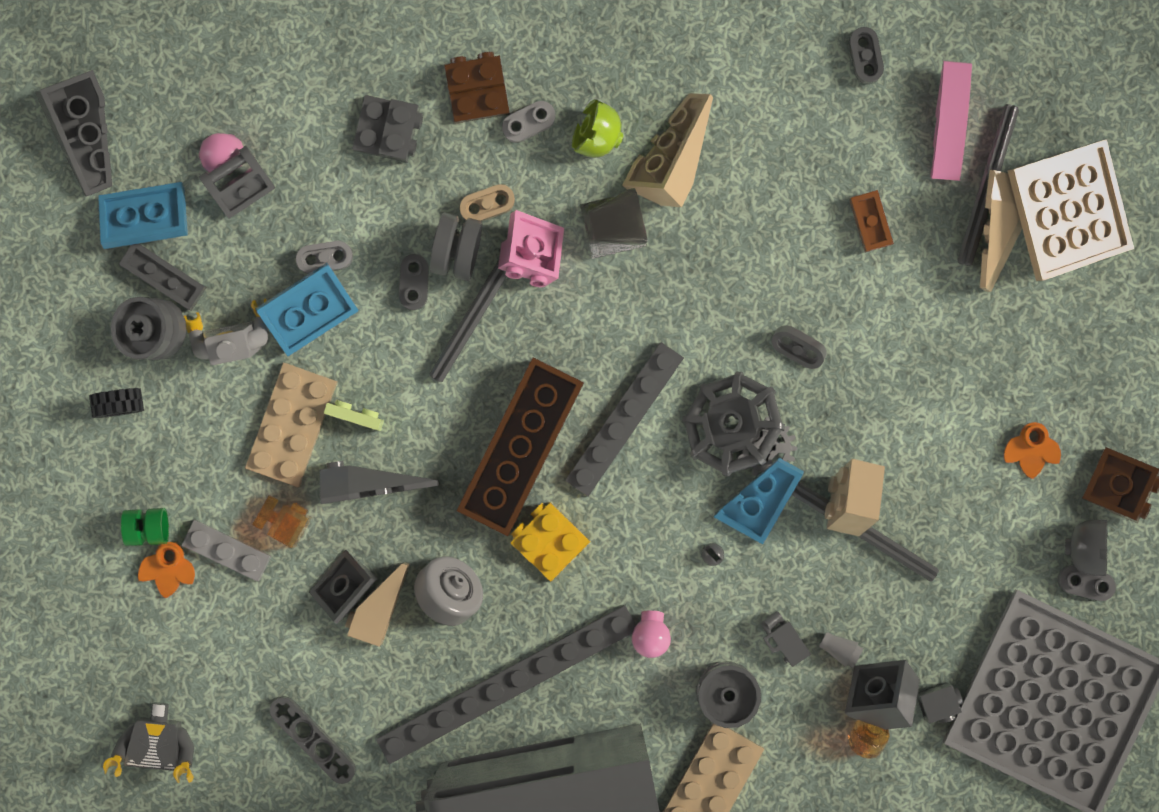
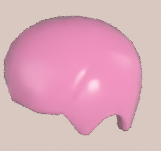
(218, 149)

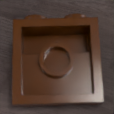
(476, 88)
(1123, 485)

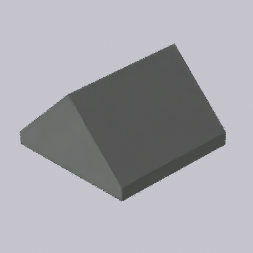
(342, 586)

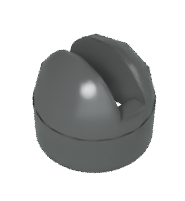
(717, 550)

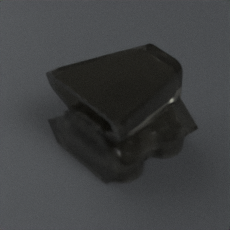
(614, 224)

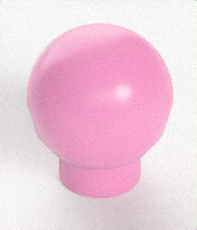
(651, 635)

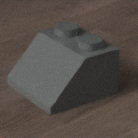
(883, 694)

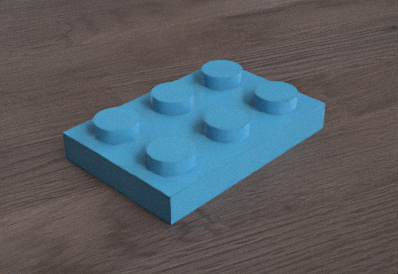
(142, 215)
(307, 309)

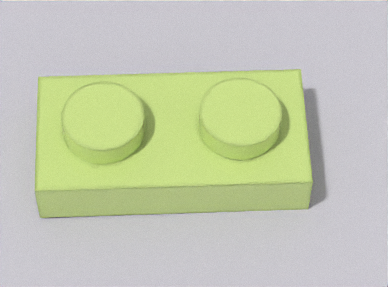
(343, 411)

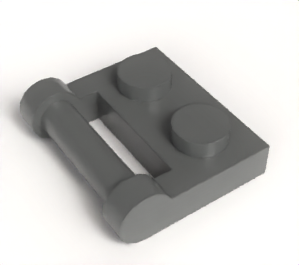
(243, 189)

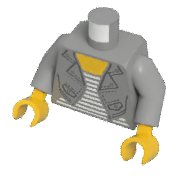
(228, 342)

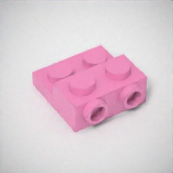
(531, 249)

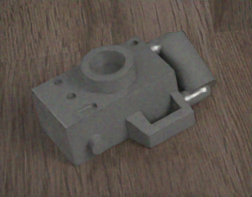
(786, 639)

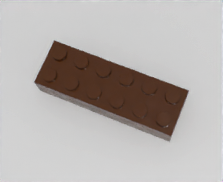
(520, 446)

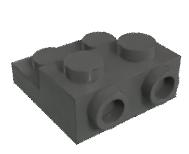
(387, 128)

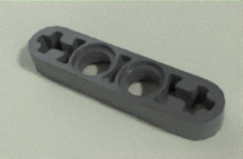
(309, 743)

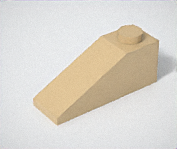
(373, 616)

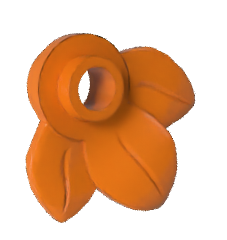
(1032, 454)
(165, 572)

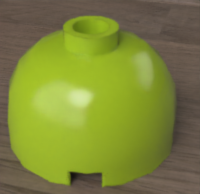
(598, 132)

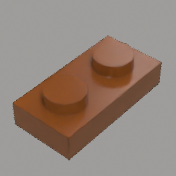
(871, 221)

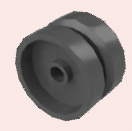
(451, 246)
(148, 328)
(721, 678)

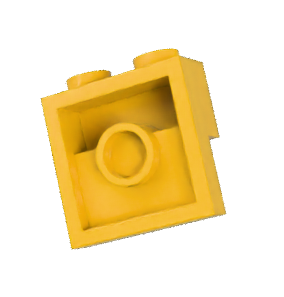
(549, 540)

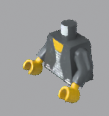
(154, 745)

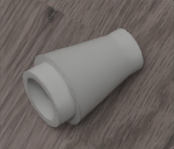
(842, 649)

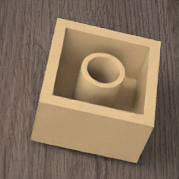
(855, 497)

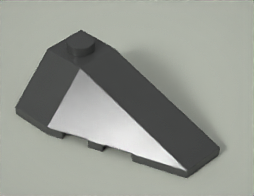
(79, 124)
(356, 482)

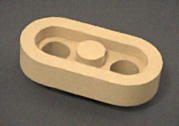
(486, 201)

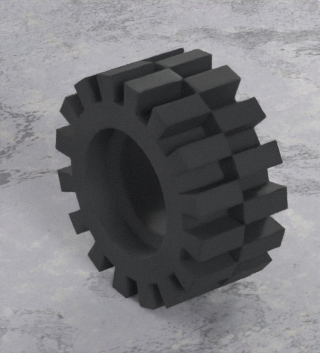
(116, 402)

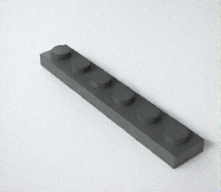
(624, 419)

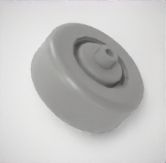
(448, 591)

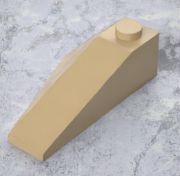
(671, 164)
(1000, 230)

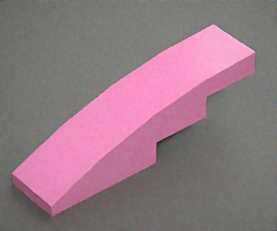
(951, 120)

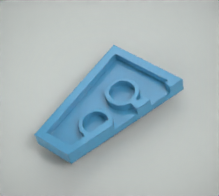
(761, 501)

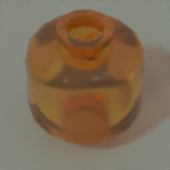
(868, 739)

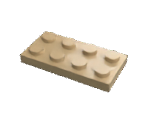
(291, 425)
(715, 773)

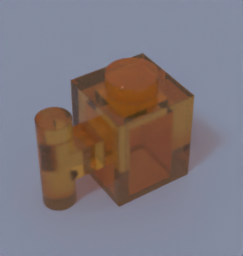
(287, 524)

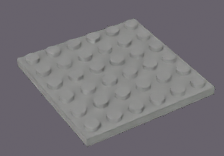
(1055, 703)

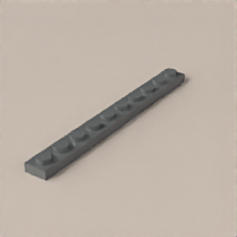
(506, 684)

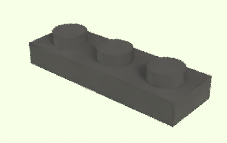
(162, 276)

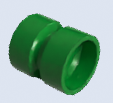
(154, 523)

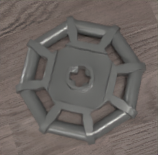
(746, 431)

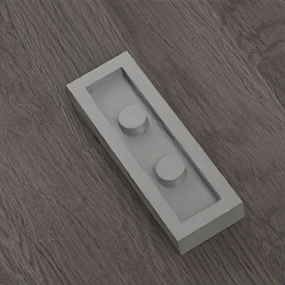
(226, 550)

